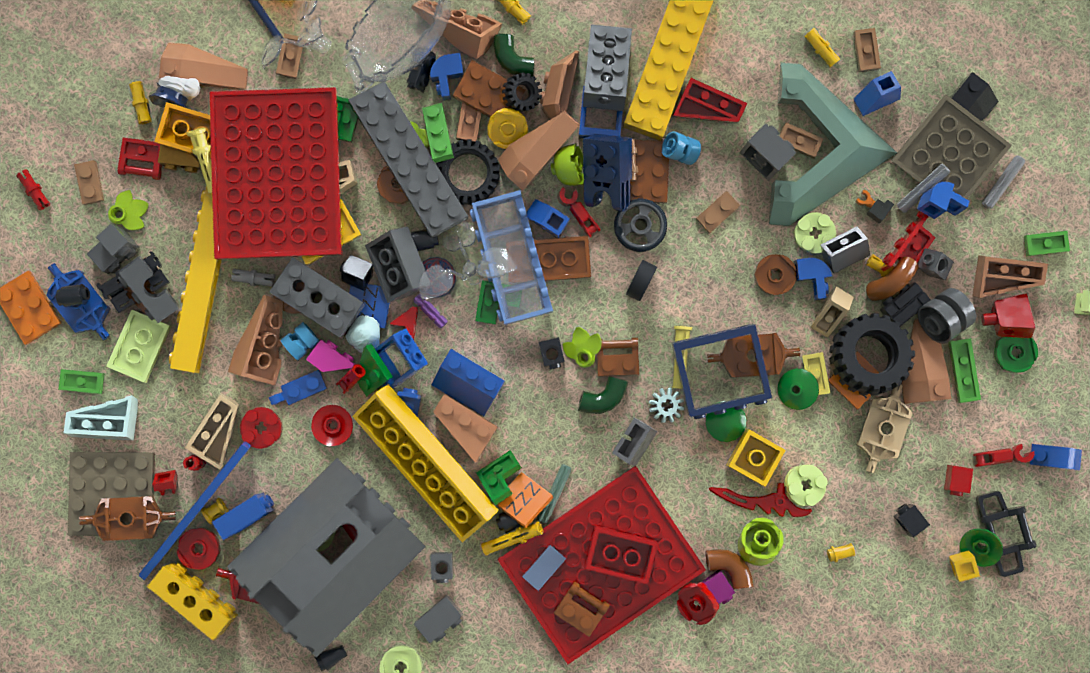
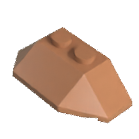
(559, 85)

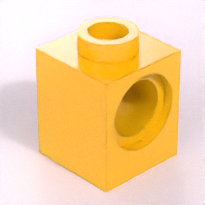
(964, 566)

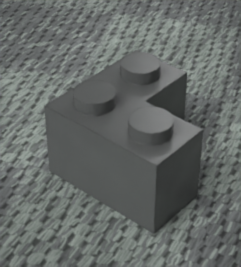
(113, 248)

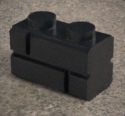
(905, 304)

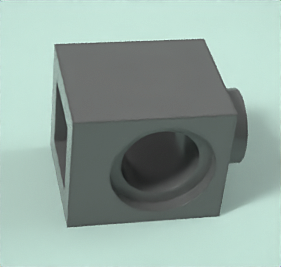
(935, 264)
(445, 557)

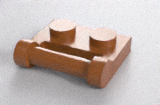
(618, 364)
(577, 614)

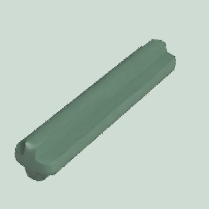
(555, 490)

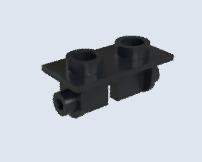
(420, 78)

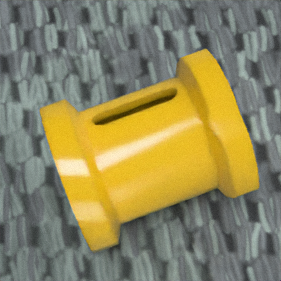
(214, 510)

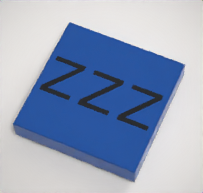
(375, 303)

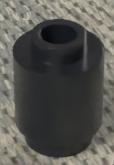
(423, 240)
(72, 295)
(507, 523)

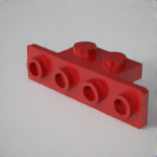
(912, 244)

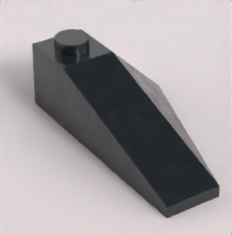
(975, 96)

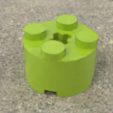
(770, 537)

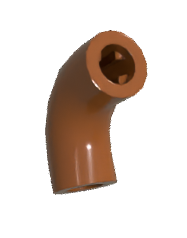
(893, 281)
(733, 564)

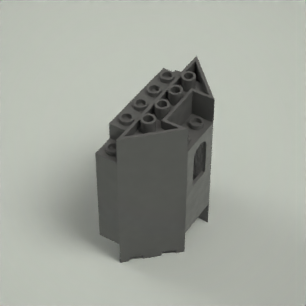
(299, 584)

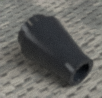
(330, 657)

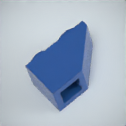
(878, 94)
(547, 218)

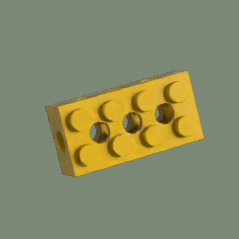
(182, 600)

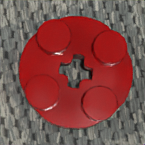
(268, 436)
(187, 545)
(697, 592)

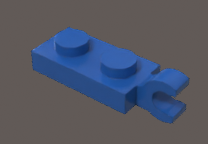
(300, 389)

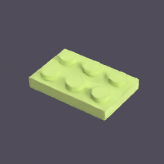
(138, 346)

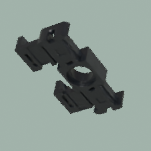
(117, 291)

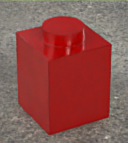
(958, 480)

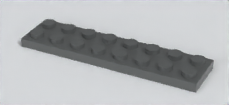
(408, 159)

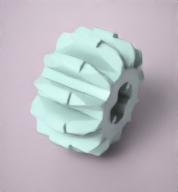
(670, 411)

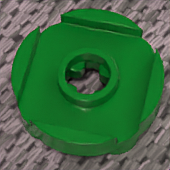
(1025, 359)

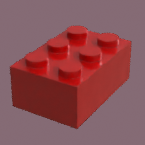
(621, 554)

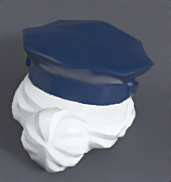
(175, 91)

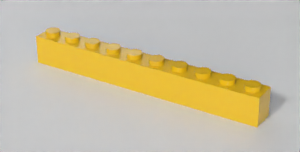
(198, 296)

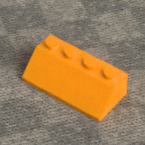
(176, 123)

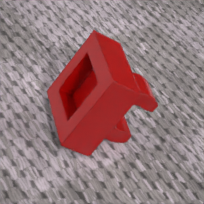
(165, 481)

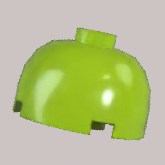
(568, 165)

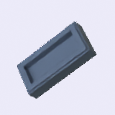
(544, 567)

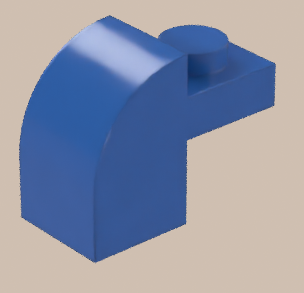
(444, 69)
(942, 199)
(814, 270)
(1056, 457)

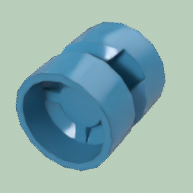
(681, 148)
(300, 341)

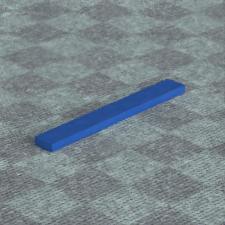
(199, 504)

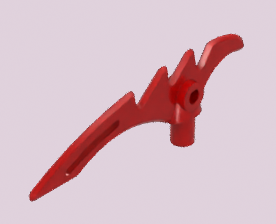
(777, 501)

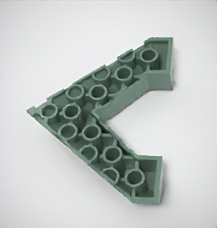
(855, 144)

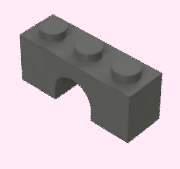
(158, 305)

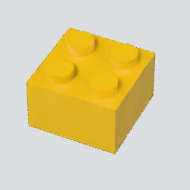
(755, 457)

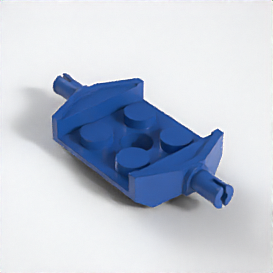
(83, 317)

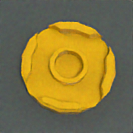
(506, 127)

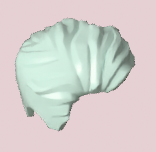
(363, 332)

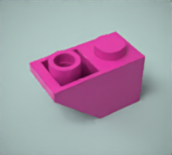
(328, 359)

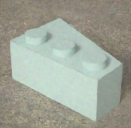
(104, 421)

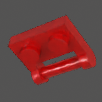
(139, 151)

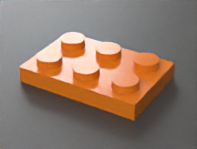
(28, 307)

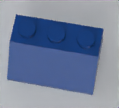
(467, 382)

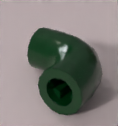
(509, 59)
(603, 401)

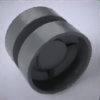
(947, 315)

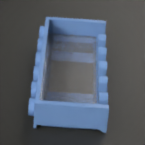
(505, 225)

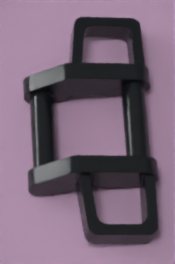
(1015, 548)

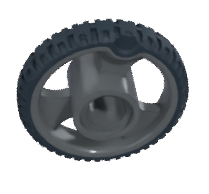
(653, 238)

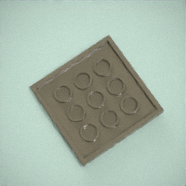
(954, 139)
(105, 476)

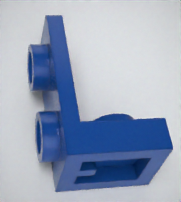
(411, 399)

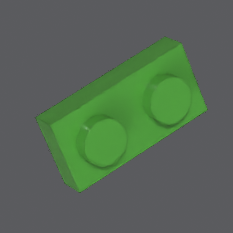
(1046, 243)
(81, 381)

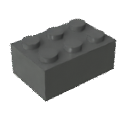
(767, 151)
(396, 263)

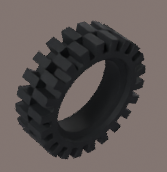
(490, 161)

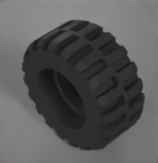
(895, 343)

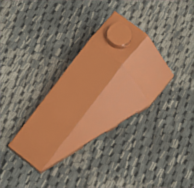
(471, 33)
(210, 70)
(532, 152)
(259, 346)
(929, 374)

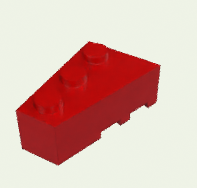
(709, 104)

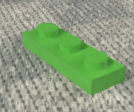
(438, 133)
(964, 370)

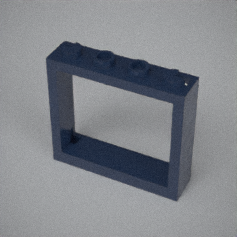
(740, 403)

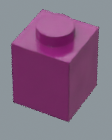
(719, 587)

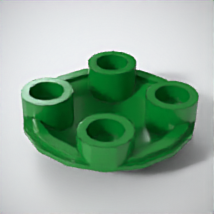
(726, 426)

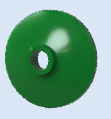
(808, 389)
(984, 555)

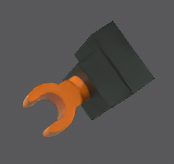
(878, 209)

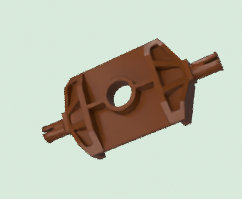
(736, 361)
(145, 518)

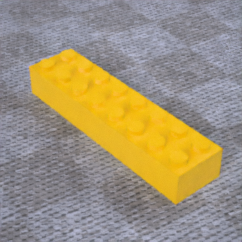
(667, 67)
(425, 463)

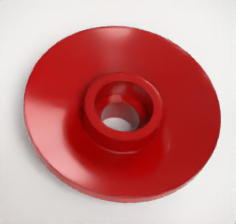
(321, 425)

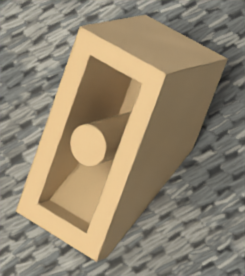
(832, 312)

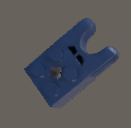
(607, 169)

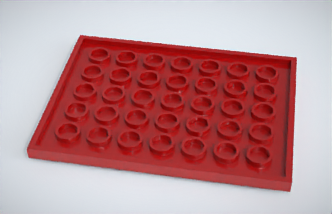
(275, 173)
(623, 506)

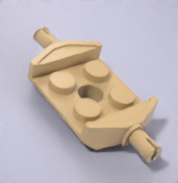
(872, 440)

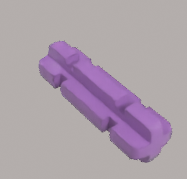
(430, 311)

